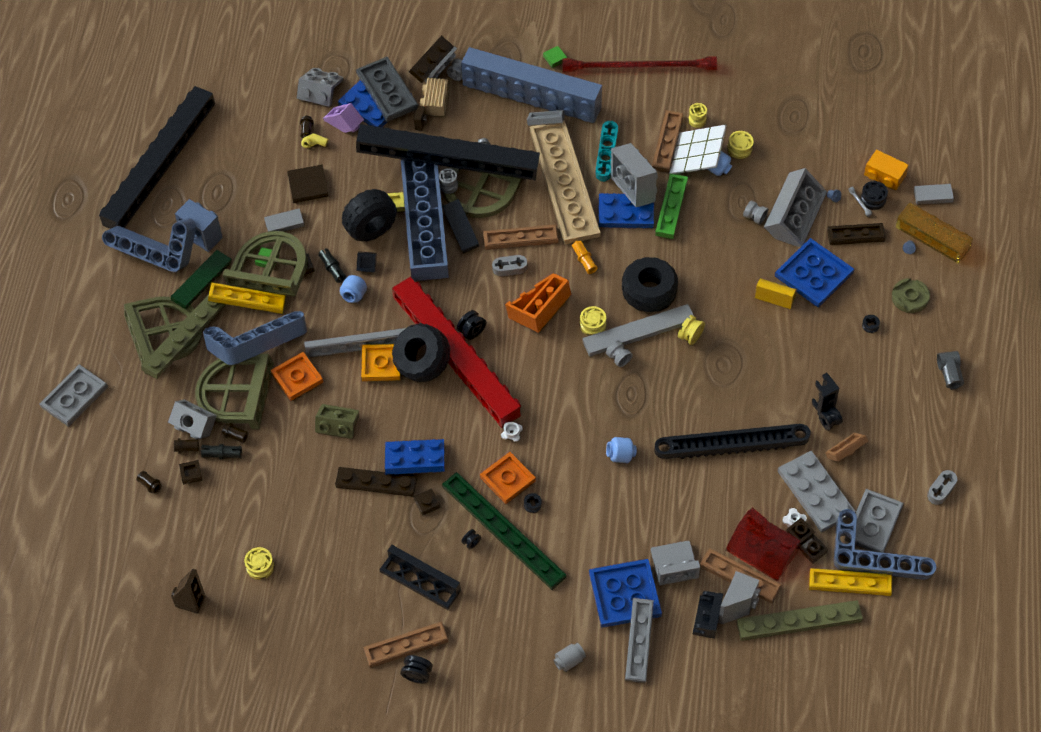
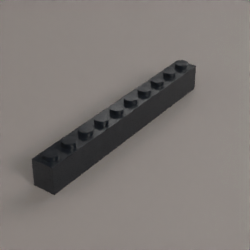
(447, 152)
(157, 158)

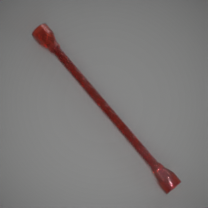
(706, 63)

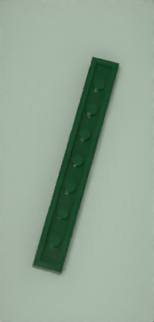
(504, 531)

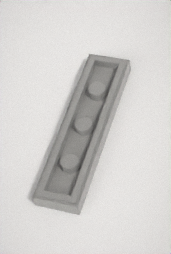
(639, 640)

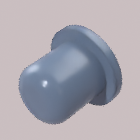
(835, 195)
(909, 247)

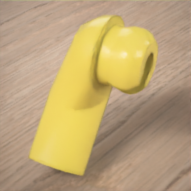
(314, 139)

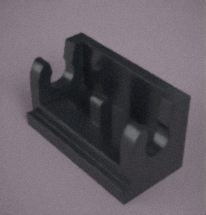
(827, 394)
(708, 614)

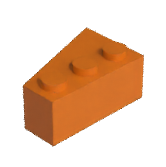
(539, 304)

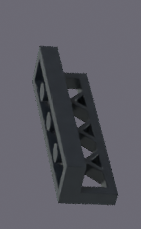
(422, 570)

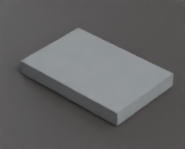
(73, 395)
(875, 521)

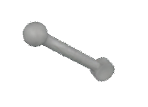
(867, 212)

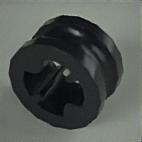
(872, 328)
(527, 505)
(471, 539)

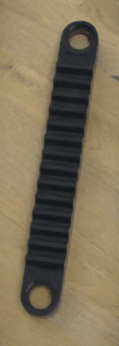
(732, 441)

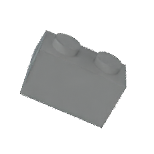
(740, 598)

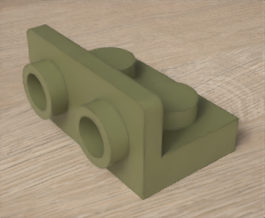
(336, 421)

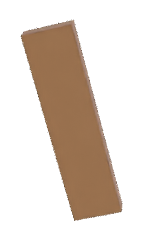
(667, 141)
(520, 237)
(726, 568)
(405, 644)

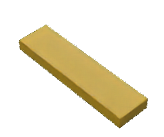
(246, 298)
(850, 582)

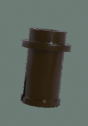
(306, 126)
(234, 433)
(186, 445)
(152, 485)

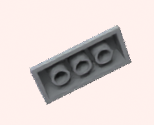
(795, 208)

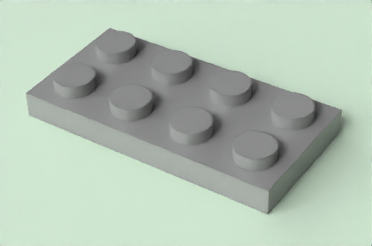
(815, 490)

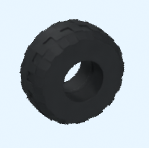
(369, 215)
(649, 298)
(435, 358)

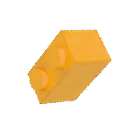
(886, 169)

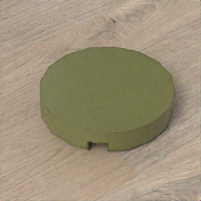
(910, 295)

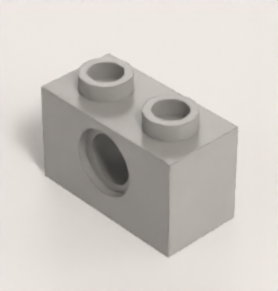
(202, 419)

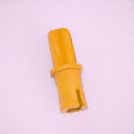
(584, 257)

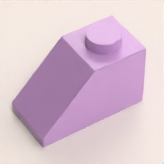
(344, 118)

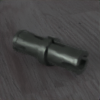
(332, 265)
(221, 451)

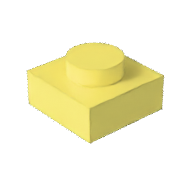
(398, 199)

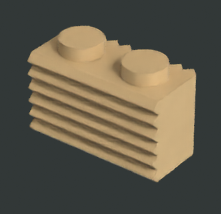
(435, 96)

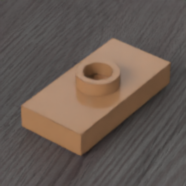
(846, 447)

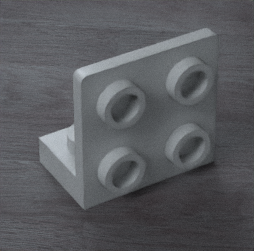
(675, 563)

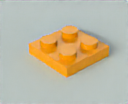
(378, 363)

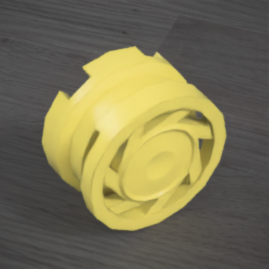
(740, 145)
(592, 321)
(691, 330)
(259, 563)

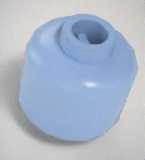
(723, 165)
(353, 289)
(621, 450)

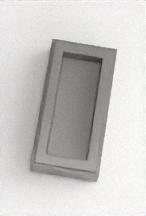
(546, 117)
(933, 194)
(284, 221)

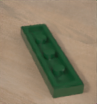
(201, 279)

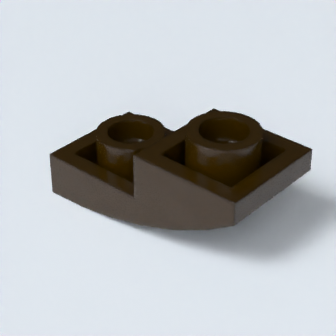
(809, 544)

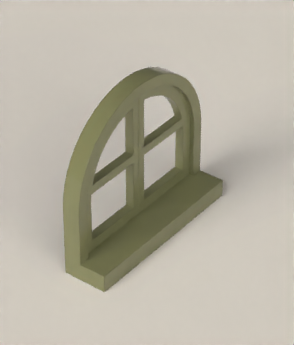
(499, 206)
(264, 282)
(140, 334)
(257, 390)

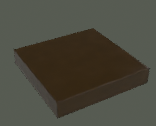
(307, 183)

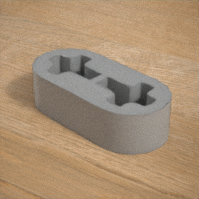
(509, 265)
(945, 489)

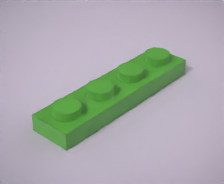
(671, 206)

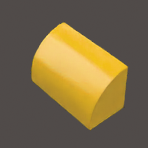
(775, 293)

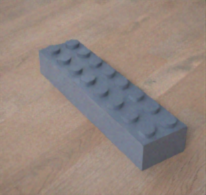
(531, 84)
(424, 221)

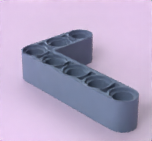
(154, 248)
(255, 341)
(874, 557)

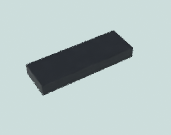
(460, 226)

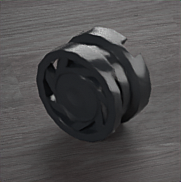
(874, 195)
(471, 325)
(416, 669)

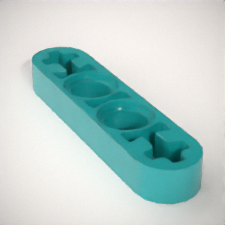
(606, 150)

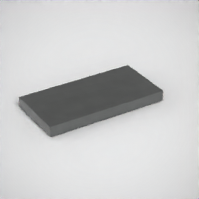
(387, 89)

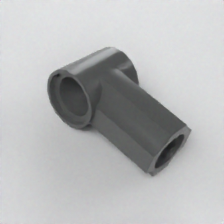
(950, 365)

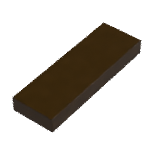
(856, 234)

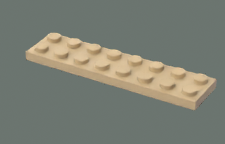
(565, 182)

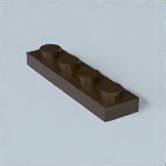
(376, 481)

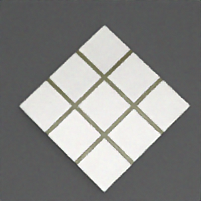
(698, 149)

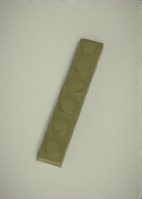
(181, 337)
(799, 620)

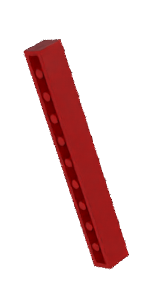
(463, 357)

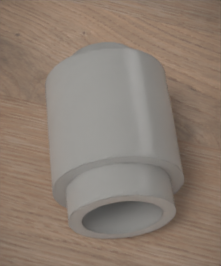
(569, 657)

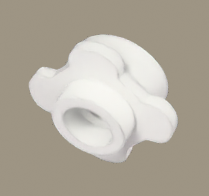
(511, 426)
(788, 520)

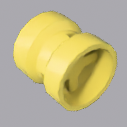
(697, 115)

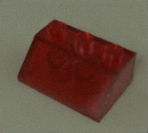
(767, 551)

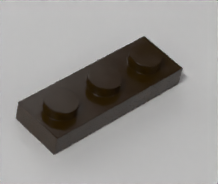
(431, 59)

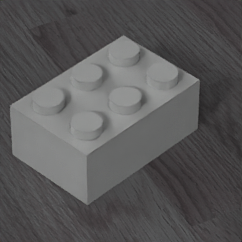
(633, 175)

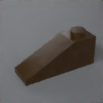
(189, 593)

